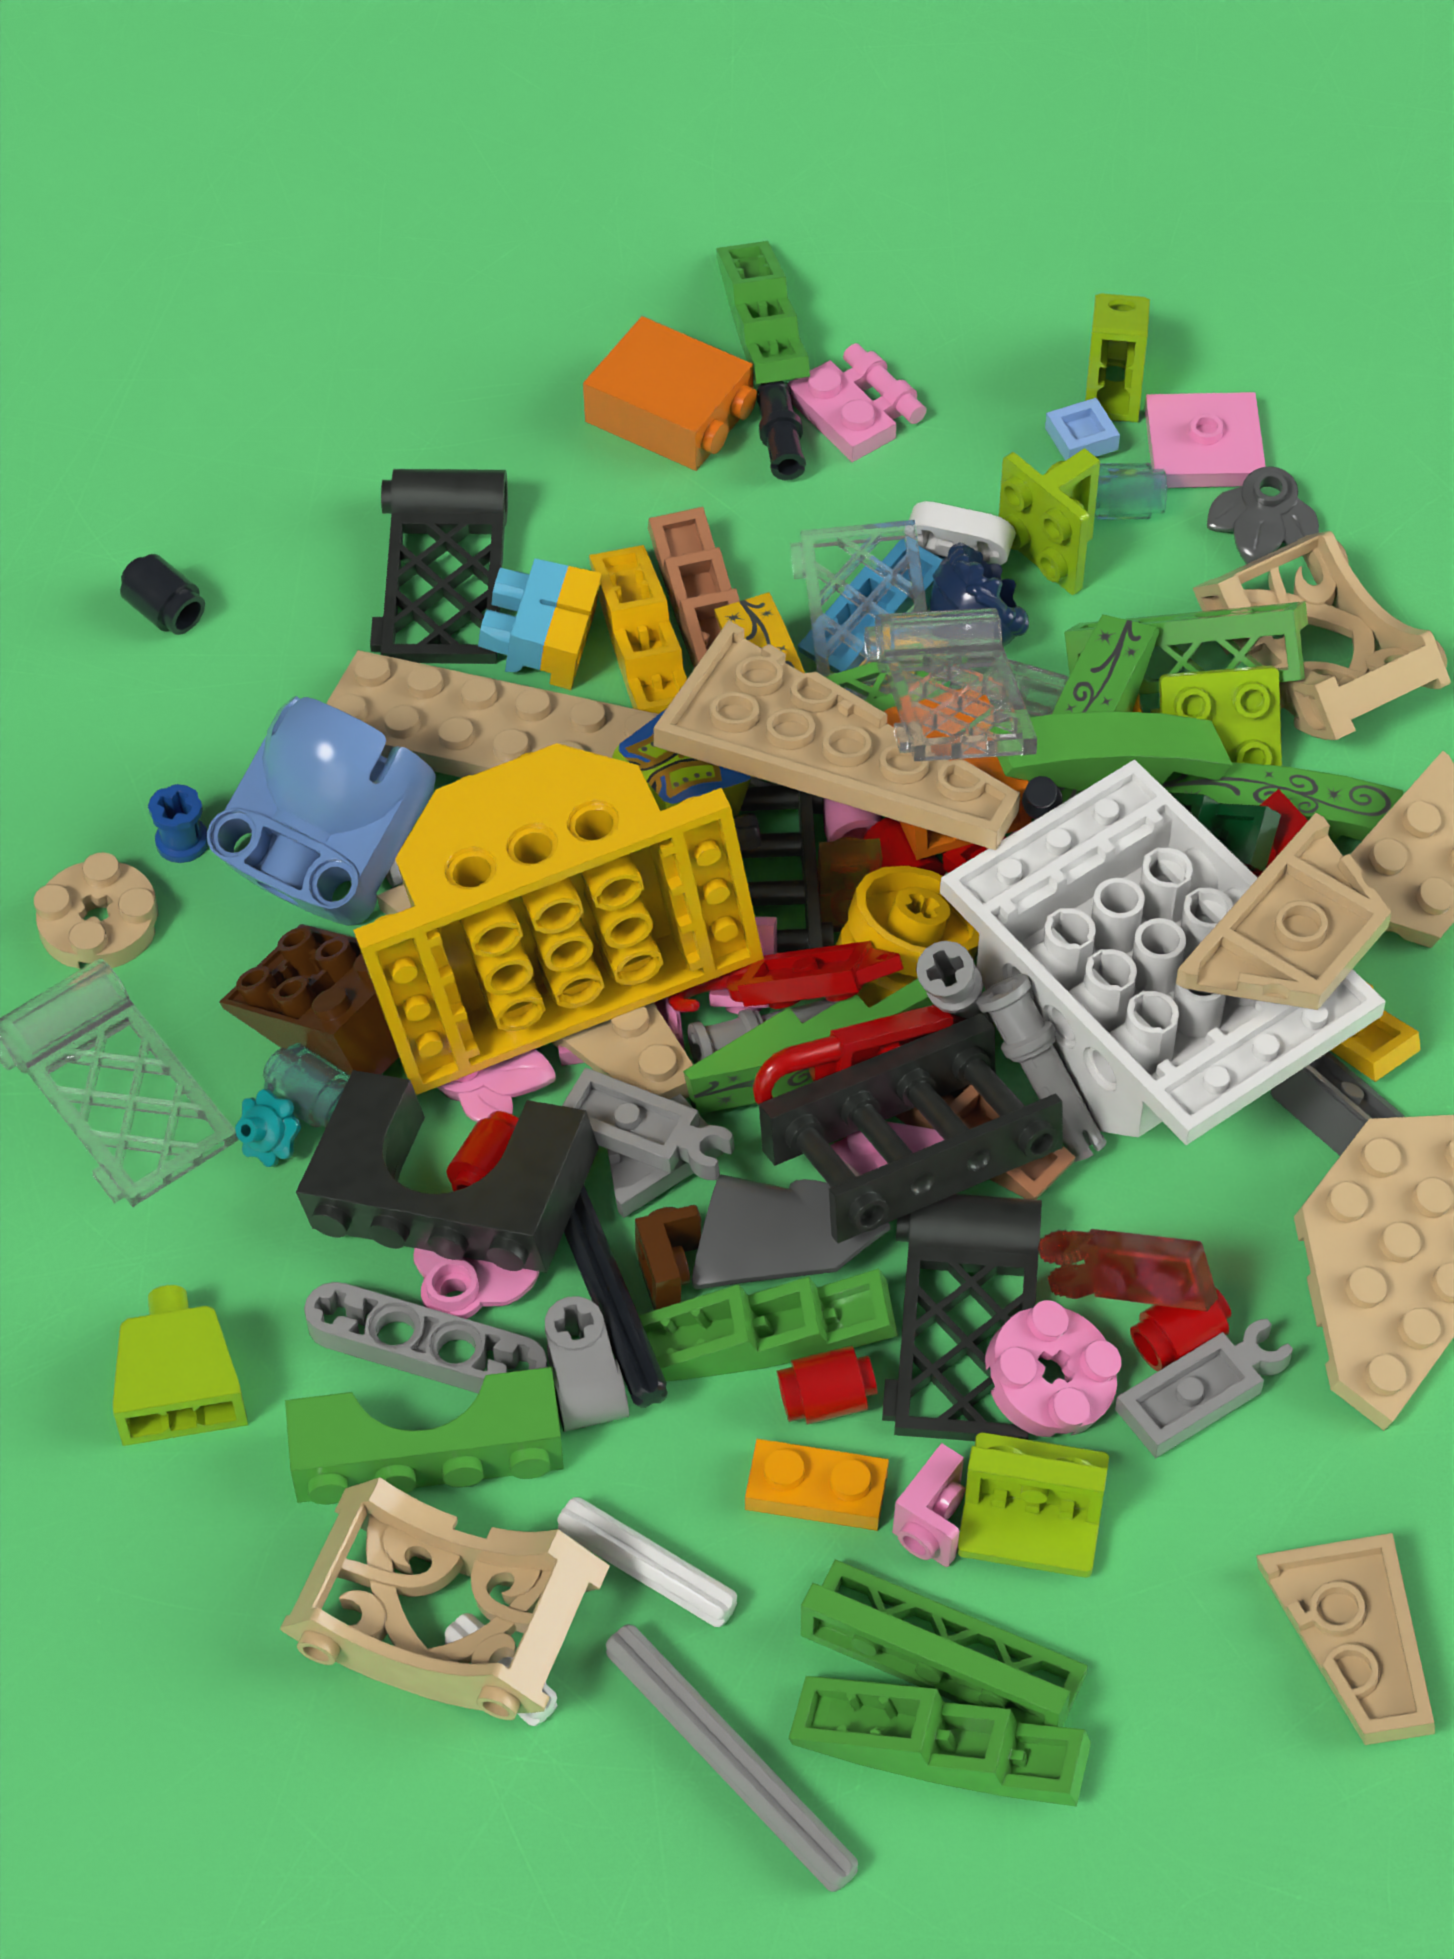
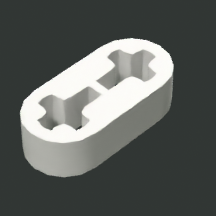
(945, 525)

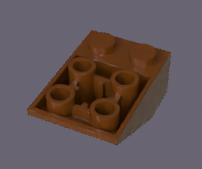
(319, 996)

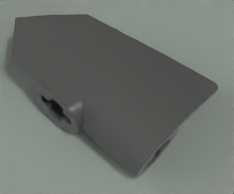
(770, 1233)

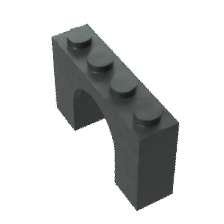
(503, 1219)

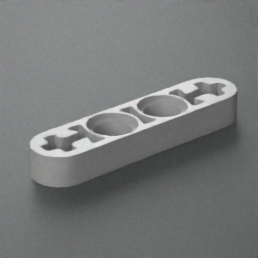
(430, 1333)

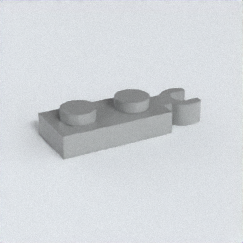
(648, 1125)
(1200, 1388)

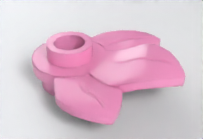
(497, 1085)
(478, 1280)

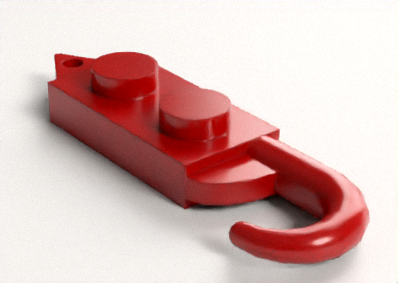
(798, 975)
(849, 1046)

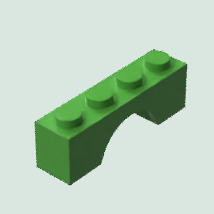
(502, 1434)

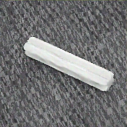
(647, 1562)

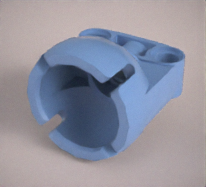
(322, 810)

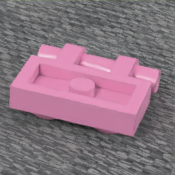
(844, 413)

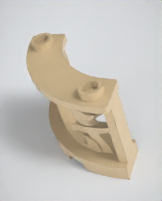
(1386, 652)
(542, 1568)

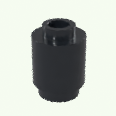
(162, 594)

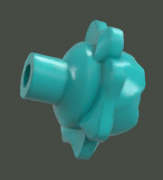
(267, 1128)

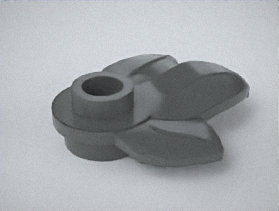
(1262, 520)

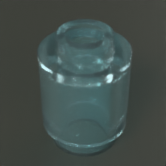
(1130, 491)
(307, 1081)

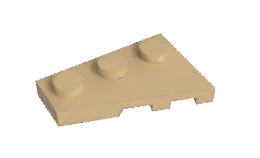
(1359, 1631)

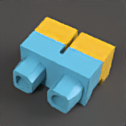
(551, 620)

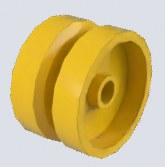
(903, 915)

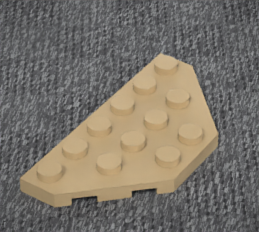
(1384, 1260)

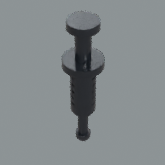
(1041, 797)

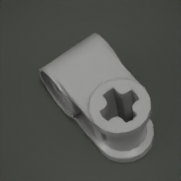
(584, 1370)

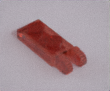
(1129, 1268)

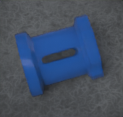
(177, 815)

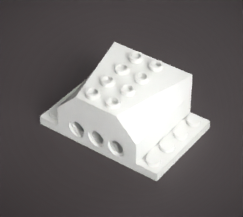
(1099, 918)

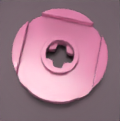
(1076, 1346)

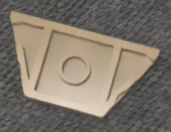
(1412, 856)
(1292, 928)

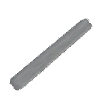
(732, 1758)

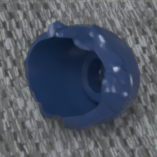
(972, 583)

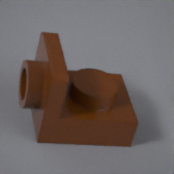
(660, 1251)

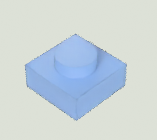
(1082, 427)

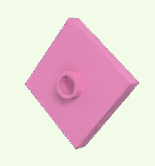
(1204, 438)

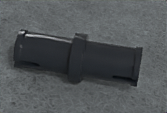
(780, 430)

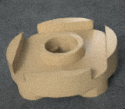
(92, 885)

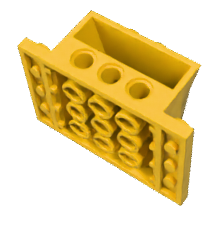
(550, 908)

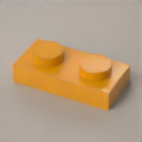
(816, 1484)

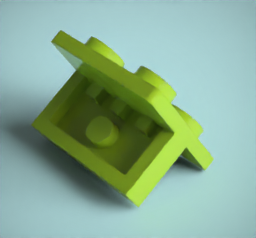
(1052, 513)
(1239, 704)
(1033, 1504)

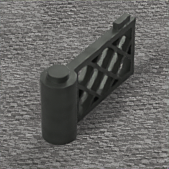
(447, 508)
(960, 1237)

